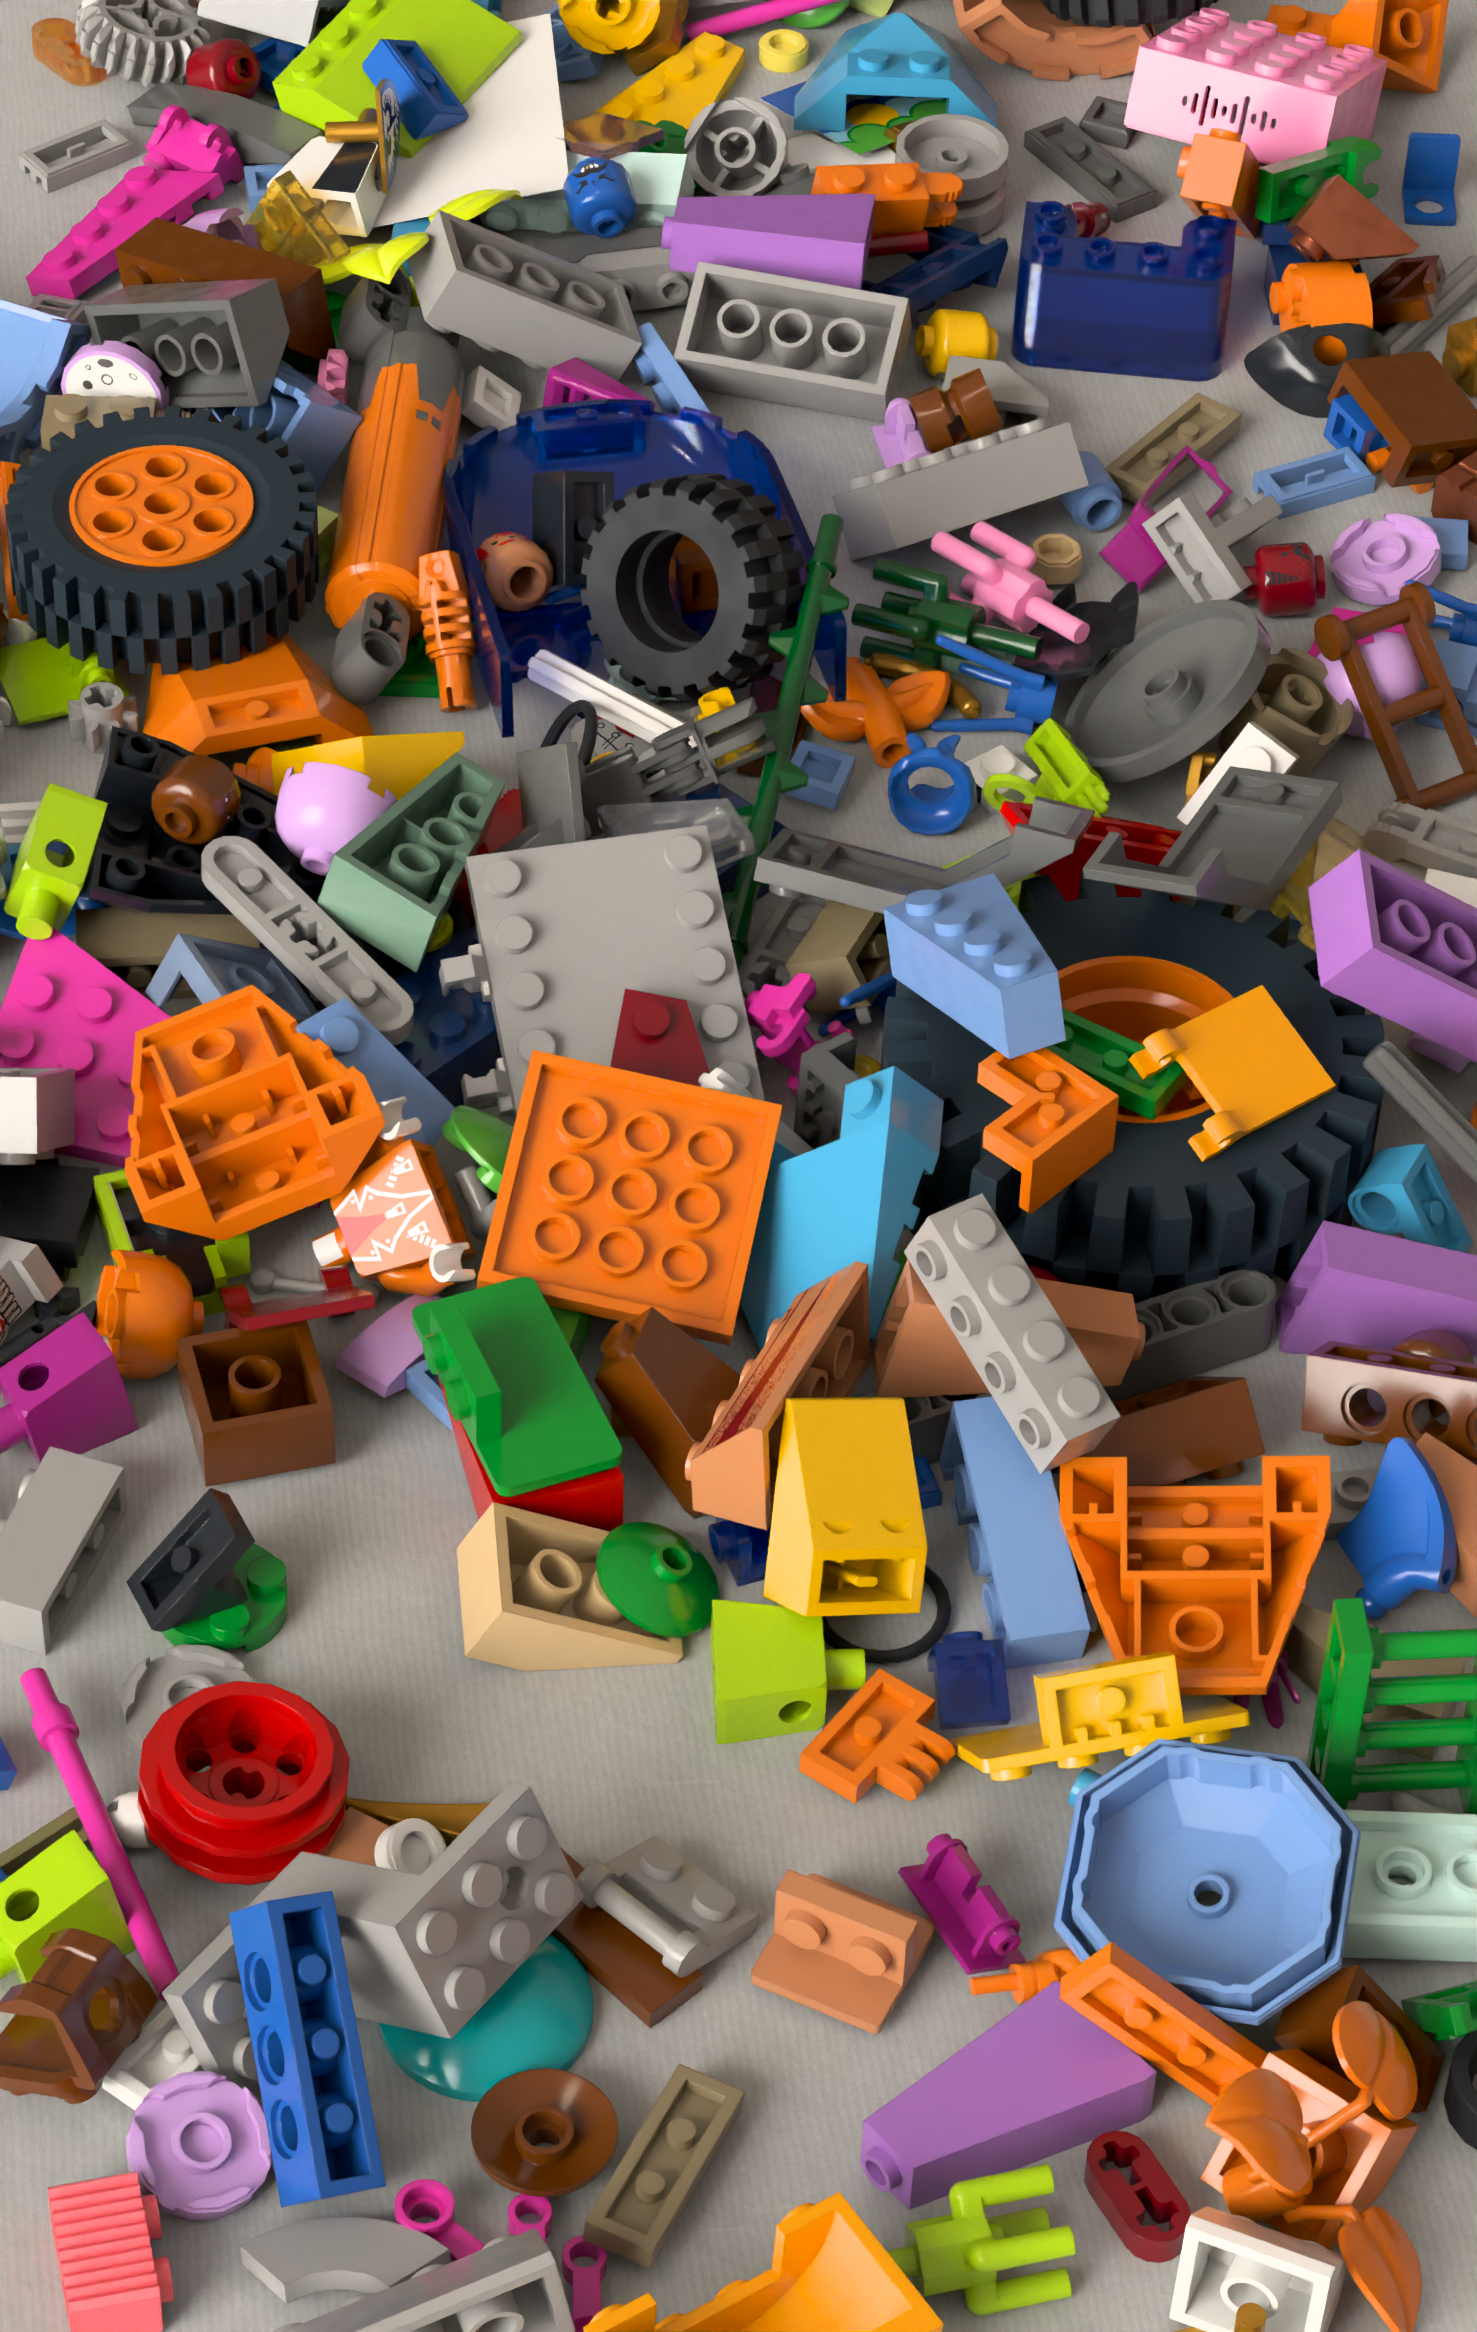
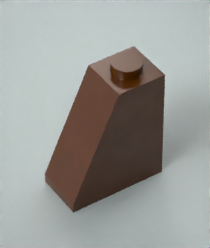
(664, 1392)

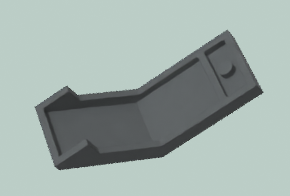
(1237, 843)
(874, 880)

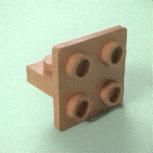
(840, 1950)

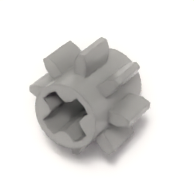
(97, 711)

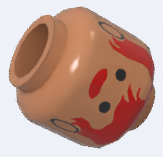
(515, 571)

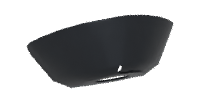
(1292, 373)

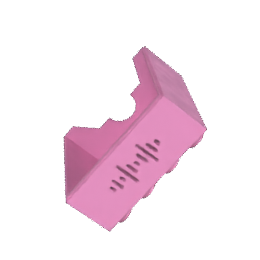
(1299, 80)

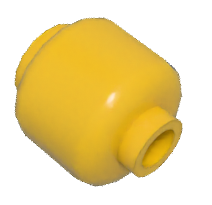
(954, 334)

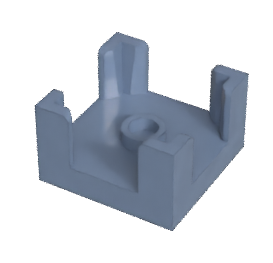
(221, 968)

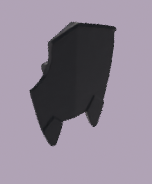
(1110, 627)

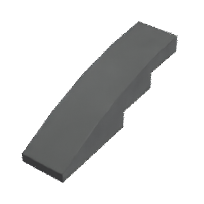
(255, 129)

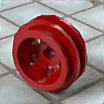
(242, 1814)

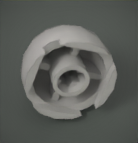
(736, 148)

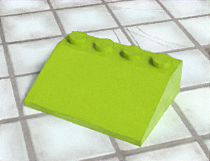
(328, 75)

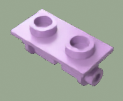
(901, 435)

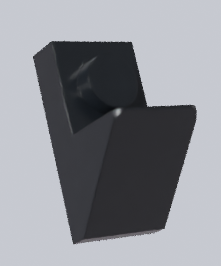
(192, 1567)

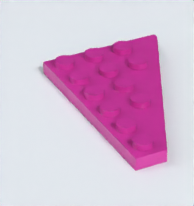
(84, 1017)

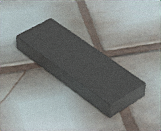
(1090, 169)

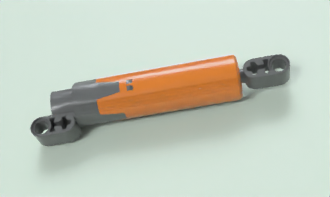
(391, 482)

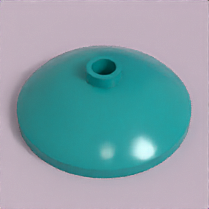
(527, 2024)

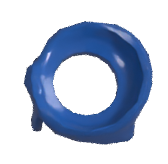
(925, 807)

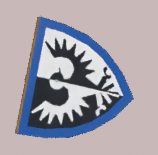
(375, 126)

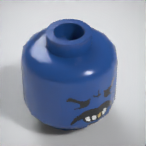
(600, 197)

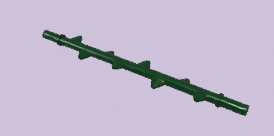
(796, 691)

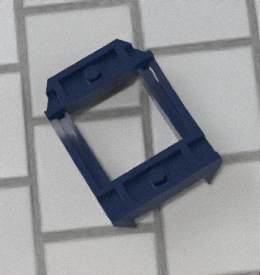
(949, 265)

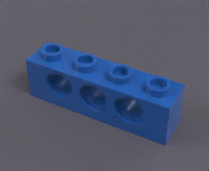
(307, 2048)

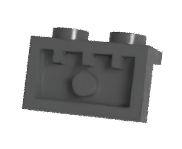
(821, 1089)

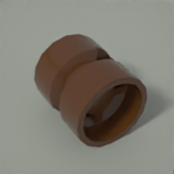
(958, 413)

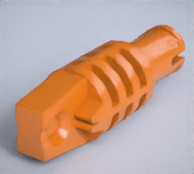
(448, 627)

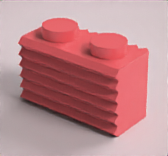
(106, 2255)

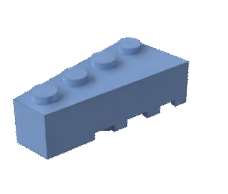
(304, 418)
(977, 964)
(1015, 1538)

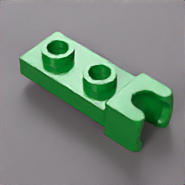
(1291, 182)

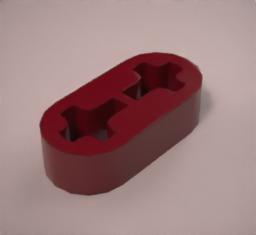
(1126, 2204)

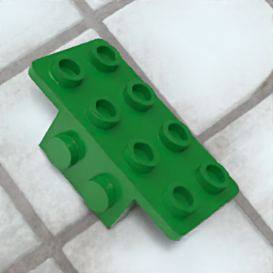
(516, 1386)

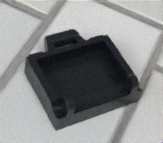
(49, 1208)

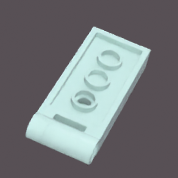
(1414, 1887)

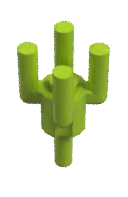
(969, 2249)

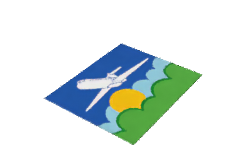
(866, 116)

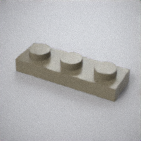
(1197, 423)
(663, 2166)

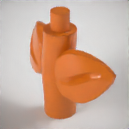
(881, 711)

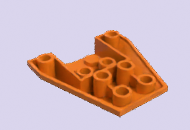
(250, 702)

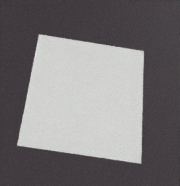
(500, 145)

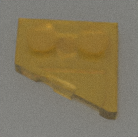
(295, 226)

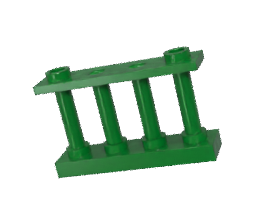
(1350, 1692)

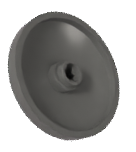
(1169, 689)

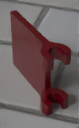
(337, 1300)

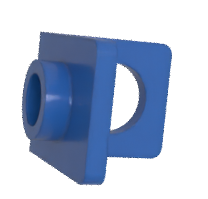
(1430, 177)

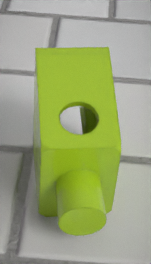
(44, 881)
(773, 1671)
(54, 1893)

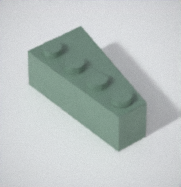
(410, 861)

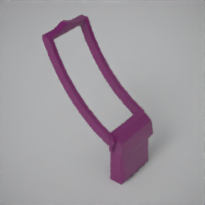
(1132, 550)

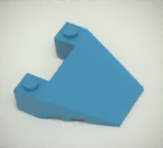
(844, 1199)

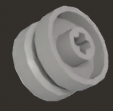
(971, 151)

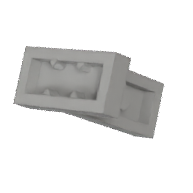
(1201, 546)

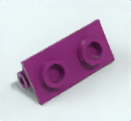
(966, 1917)

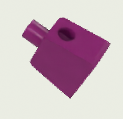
(64, 1393)

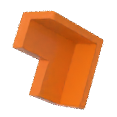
(1057, 1121)

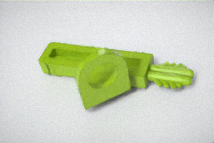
(1064, 774)

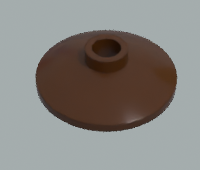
(538, 2109)

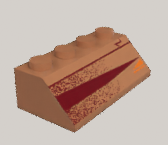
(809, 1353)

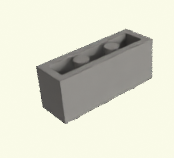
(54, 1543)

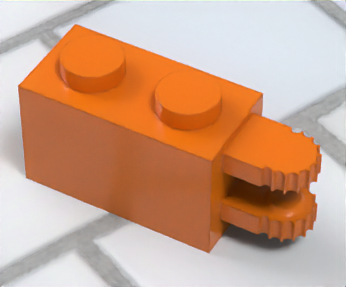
(903, 194)

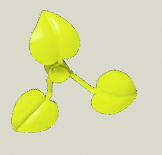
(383, 260)

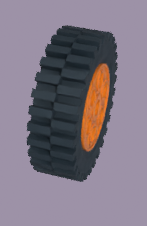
(163, 539)

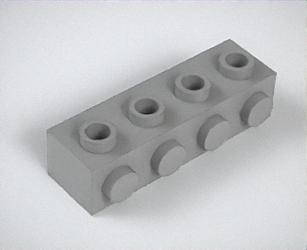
(1011, 1333)

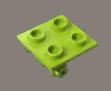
(45, 678)

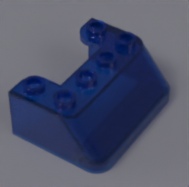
(1122, 302)

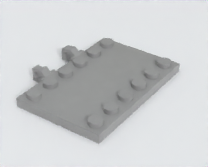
(580, 925)

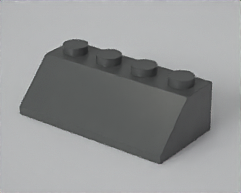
(207, 338)

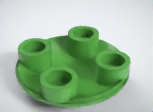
(484, 1138)

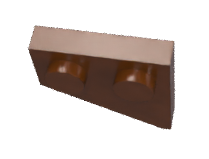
(1407, 291)

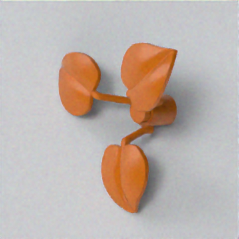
(1266, 2124)

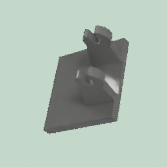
(550, 798)

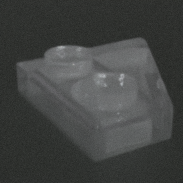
(726, 830)

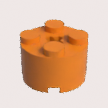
(1322, 295)

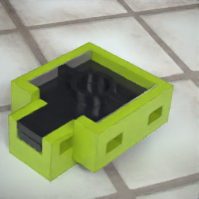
(201, 1259)

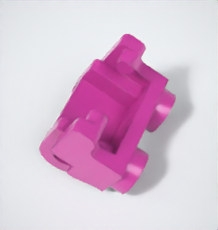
(192, 147)
(782, 1021)

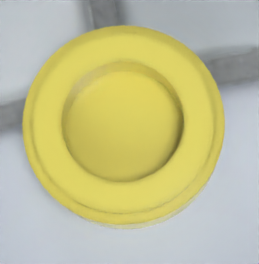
(783, 51)

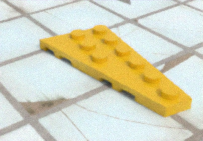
(682, 83)

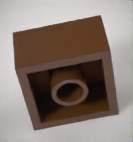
(256, 1402)

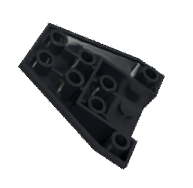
(143, 866)

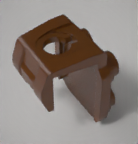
(72, 2018)

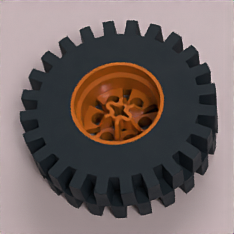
(1151, 1208)

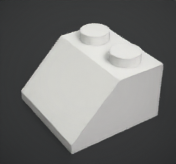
(1238, 2262)

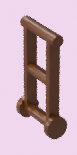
(1416, 612)

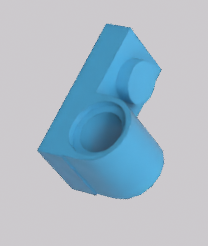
(1408, 1196)

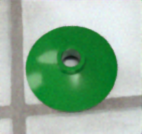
(657, 1579)

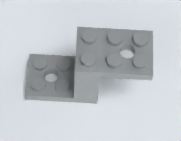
(413, 1945)

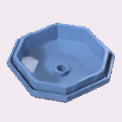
(1223, 1823)

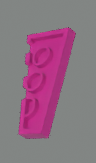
(90, 247)

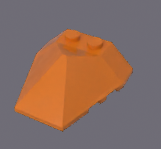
(241, 1118)
(1198, 1565)

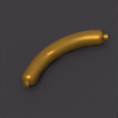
(900, 667)

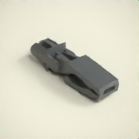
(622, 776)

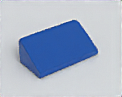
(424, 96)

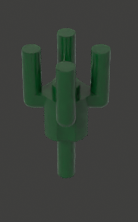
(929, 617)

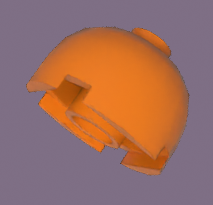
(143, 1311)

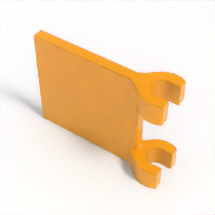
(1243, 1064)

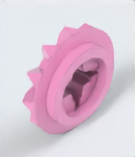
(334, 375)

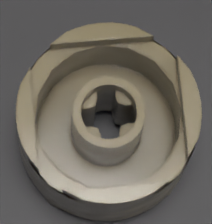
(1294, 709)

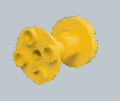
(609, 23)

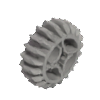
(141, 37)

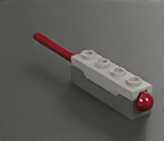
(643, 266)

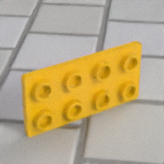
(1102, 1711)

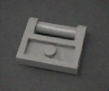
(669, 1904)

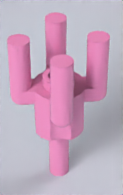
(1005, 584)

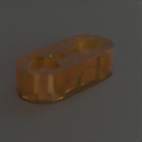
(56, 48)

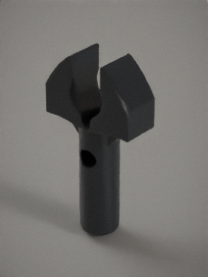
(50, 1317)

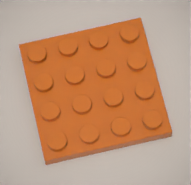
(631, 1194)

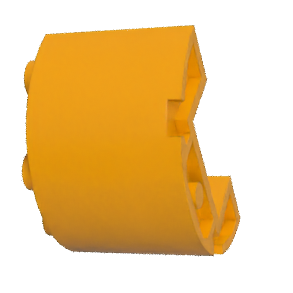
(822, 2279)

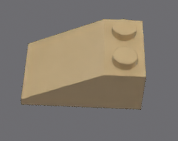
(538, 1598)

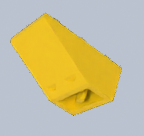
(846, 1510)

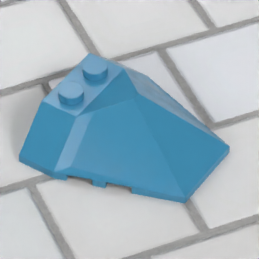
(890, 59)

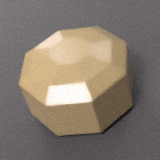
(1057, 558)

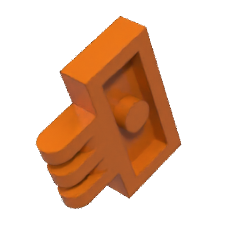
(878, 1740)

